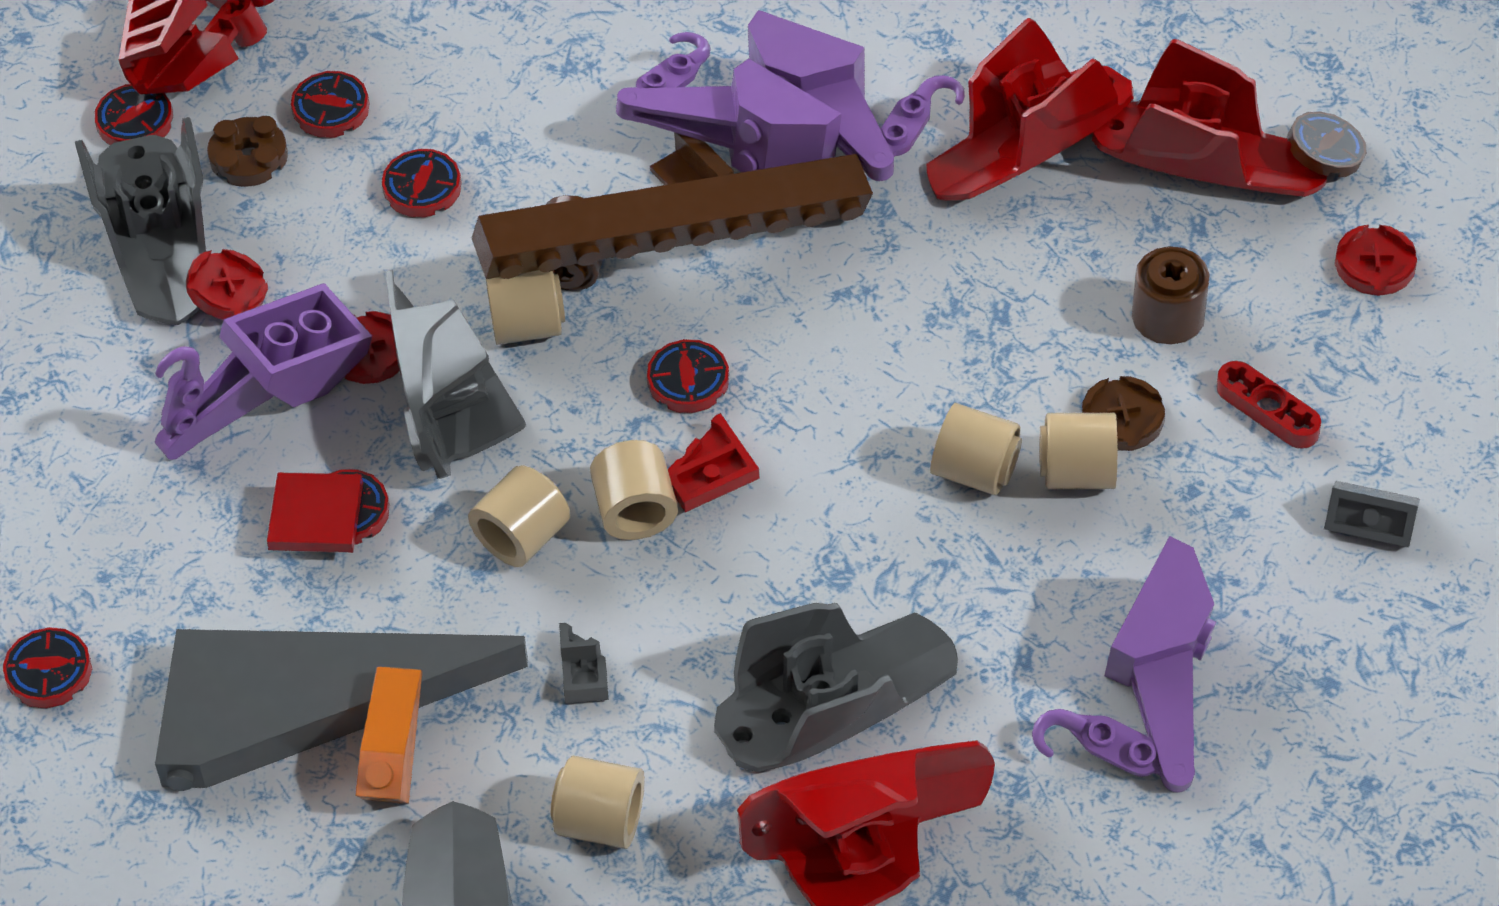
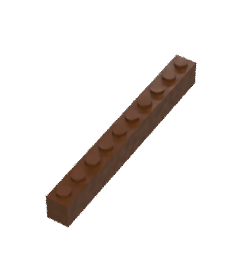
(670, 216)

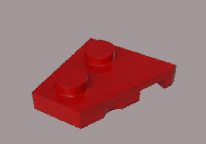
(712, 467)

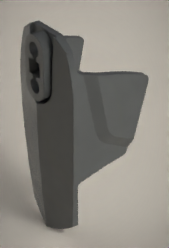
(153, 228)
(447, 383)
(824, 681)
(455, 860)

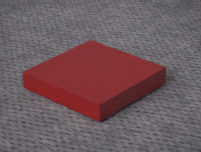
(315, 512)

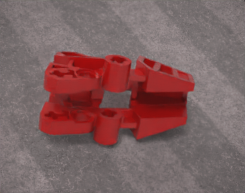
(170, 54)

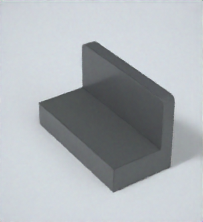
(1371, 513)

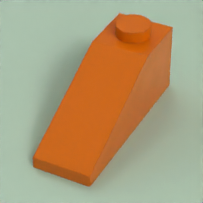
(389, 736)

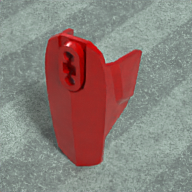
(1024, 113)
(1204, 126)
(855, 824)

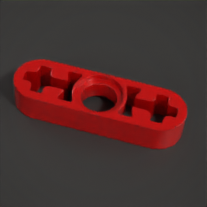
(1276, 420)

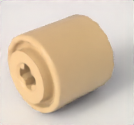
(526, 306)
(976, 449)
(1079, 451)
(633, 490)
(519, 515)
(597, 801)

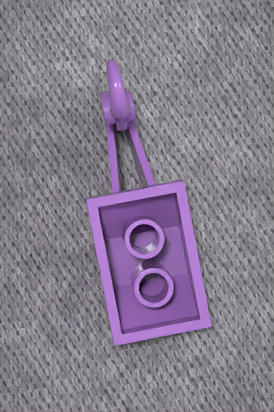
(836, 76)
(757, 117)
(280, 349)
(1156, 658)

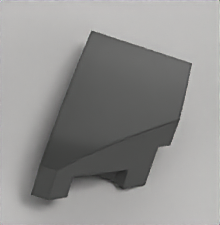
(582, 668)

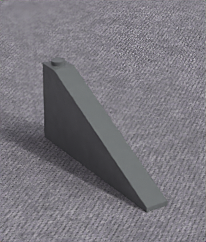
(271, 694)

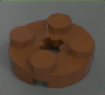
(247, 132)

